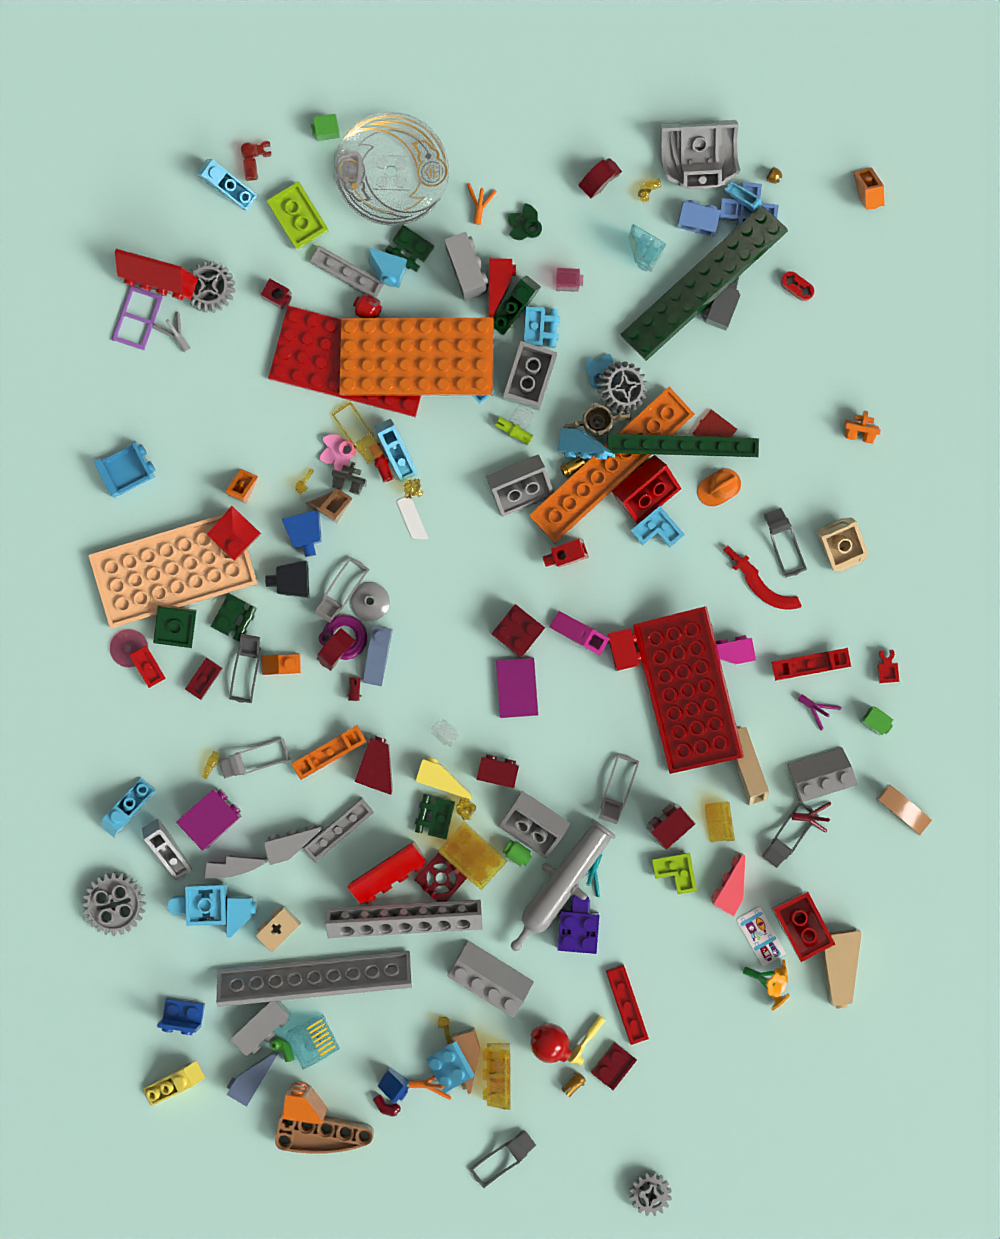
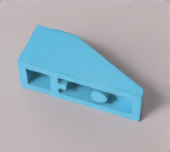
(395, 450)

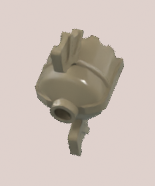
(600, 413)

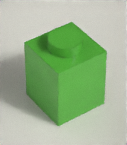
(325, 127)
(877, 721)

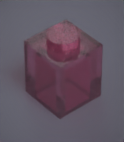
(568, 279)

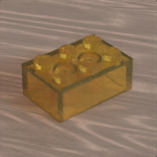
(473, 855)

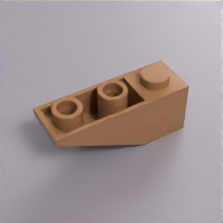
(470, 1047)

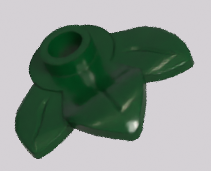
(523, 221)

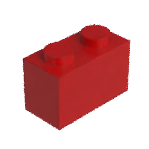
(623, 649)

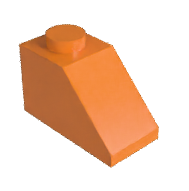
(869, 188)

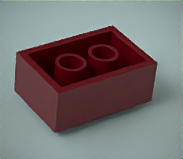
(670, 825)

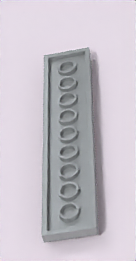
(314, 978)

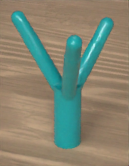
(593, 872)

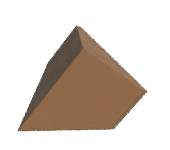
(331, 504)

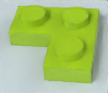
(678, 866)

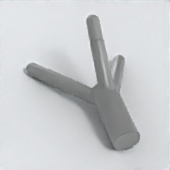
(176, 334)

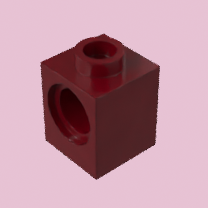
(270, 288)

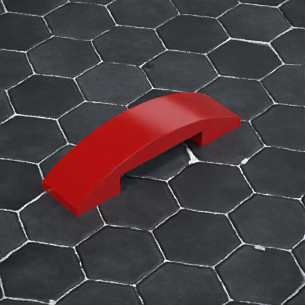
(811, 664)

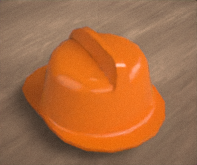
(719, 487)

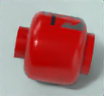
(367, 306)

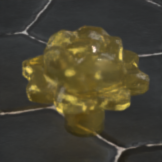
(412, 488)
(465, 808)

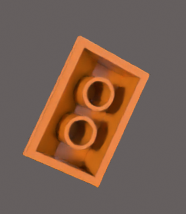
(303, 1104)

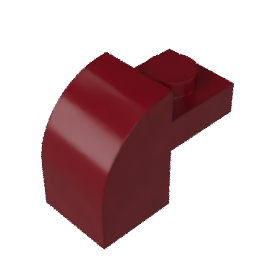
(599, 177)
(335, 649)

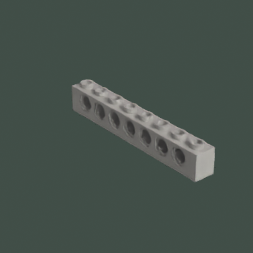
(404, 918)

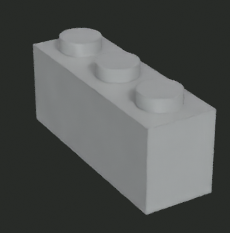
(261, 1027)

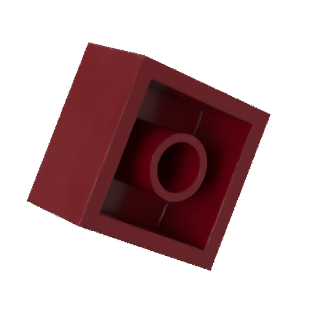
(518, 631)

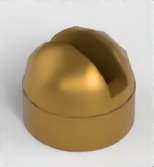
(773, 175)

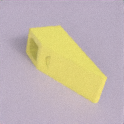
(174, 1083)

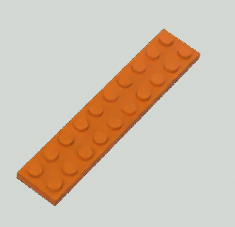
(599, 477)

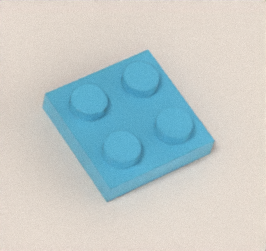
(450, 1067)

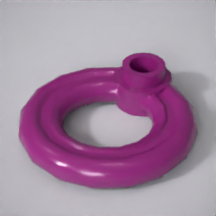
(358, 628)

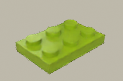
(297, 215)

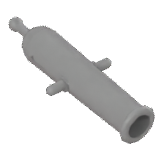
(563, 882)

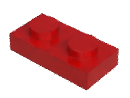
(147, 666)

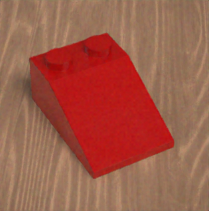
(803, 926)

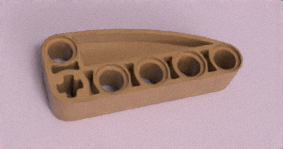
(317, 1141)

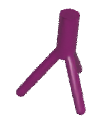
(817, 707)

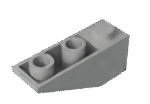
(284, 848)

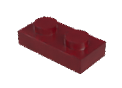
(203, 678)

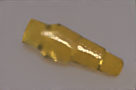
(211, 763)

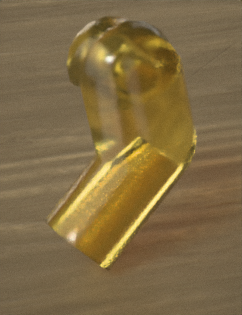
(646, 188)

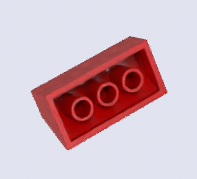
(154, 275)
(386, 873)

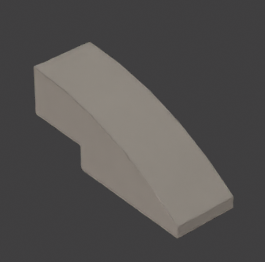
(234, 866)

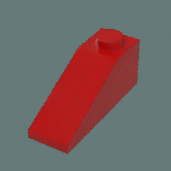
(500, 279)

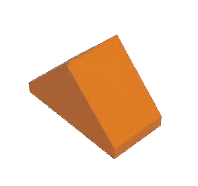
(242, 486)

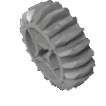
(215, 281)
(623, 394)

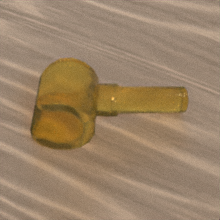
(300, 485)
(443, 1022)

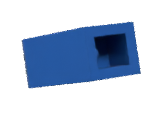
(393, 1085)

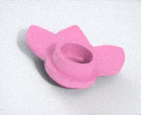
(335, 452)

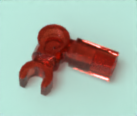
(250, 151)

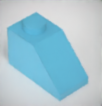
(387, 267)
(238, 913)

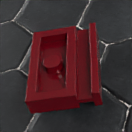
(613, 1066)

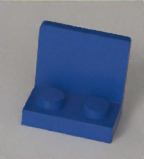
(182, 1016)

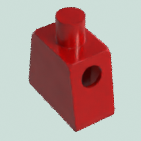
(574, 550)

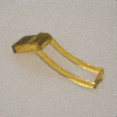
(367, 445)

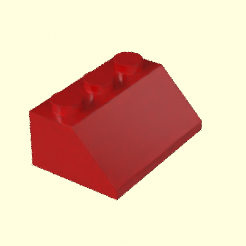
(646, 489)

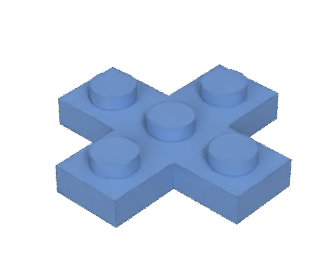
(734, 210)

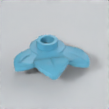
(595, 369)

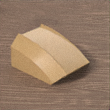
(842, 544)

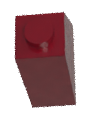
(376, 766)

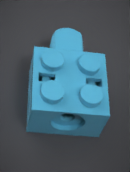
(200, 903)

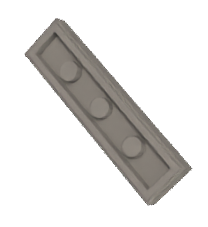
(346, 271)
(338, 830)

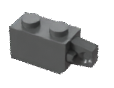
(723, 307)

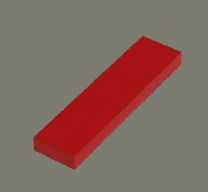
(627, 1004)

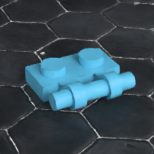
(534, 326)

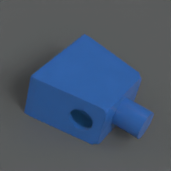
(304, 531)

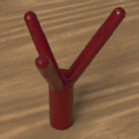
(810, 818)

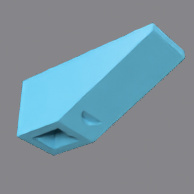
(226, 184)
(577, 442)
(126, 807)

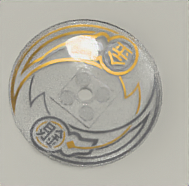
(395, 142)

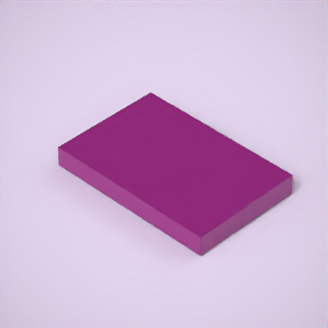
(517, 688)

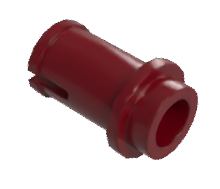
(354, 690)

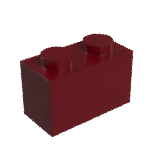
(498, 771)

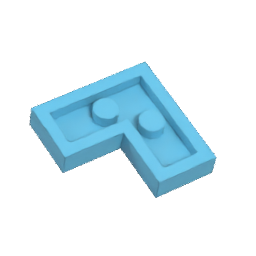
(658, 523)

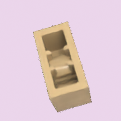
(273, 939)

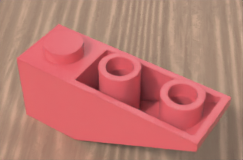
(732, 890)

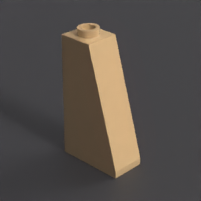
(750, 771)
(841, 966)

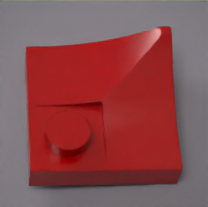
(233, 533)

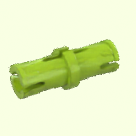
(514, 430)

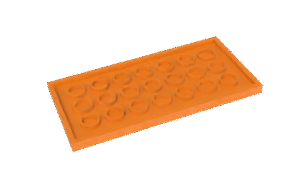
(416, 356)

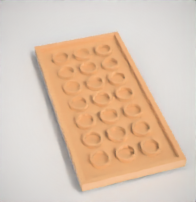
(167, 570)

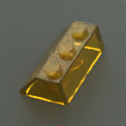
(497, 1075)

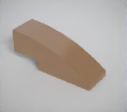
(903, 809)

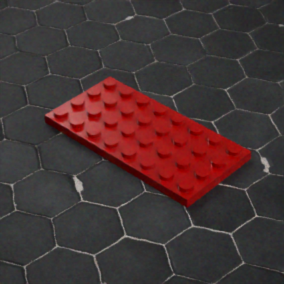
(310, 360)
(688, 690)

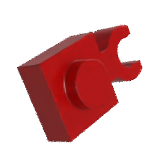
(888, 671)

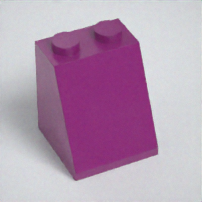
(209, 819)

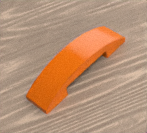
(329, 752)

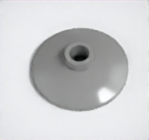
(377, 609)

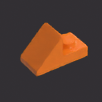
(281, 664)

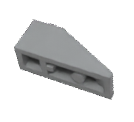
(166, 849)

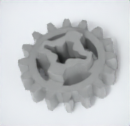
(658, 1195)

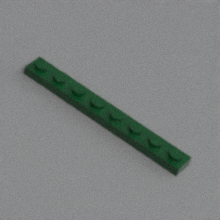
(683, 445)

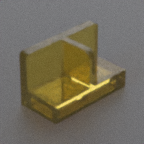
(719, 821)

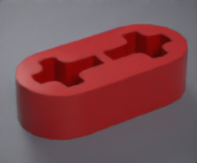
(800, 282)

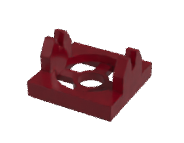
(421, 879)

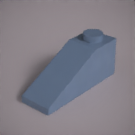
(377, 655)
(248, 1081)

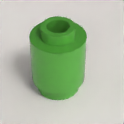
(517, 853)

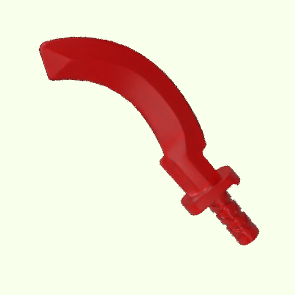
(758, 586)

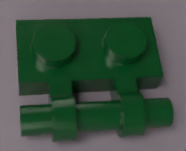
(412, 243)
(228, 615)
(440, 818)

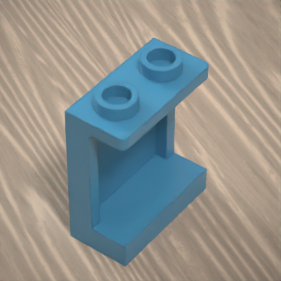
(125, 469)

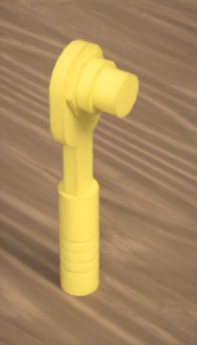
(575, 1056)

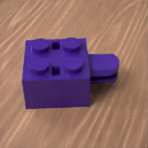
(578, 928)

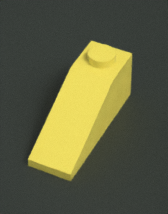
(438, 777)

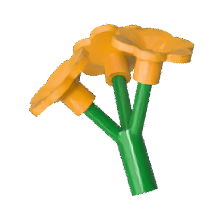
(774, 985)

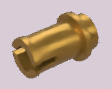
(571, 466)
(577, 1080)

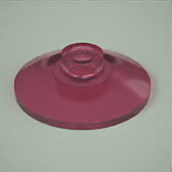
(120, 640)

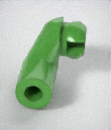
(283, 1046)

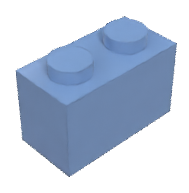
(699, 218)

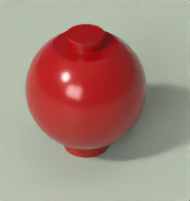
(550, 1043)

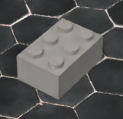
(466, 265)
(530, 375)

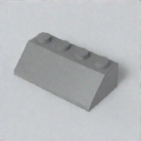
(490, 979)

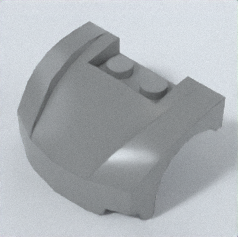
(700, 153)

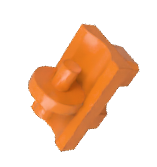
(870, 431)

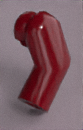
(386, 1109)

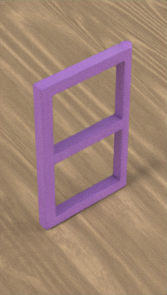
(150, 322)

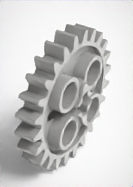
(109, 887)

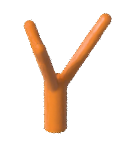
(479, 205)
(426, 1084)

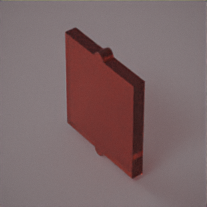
(714, 426)

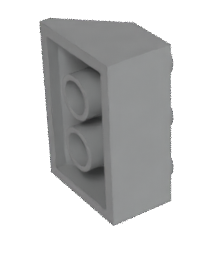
(520, 485)
(822, 775)
(534, 824)

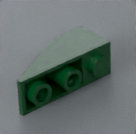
(515, 304)

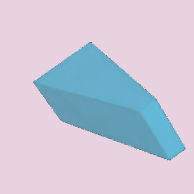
(744, 196)

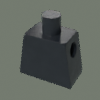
(291, 579)

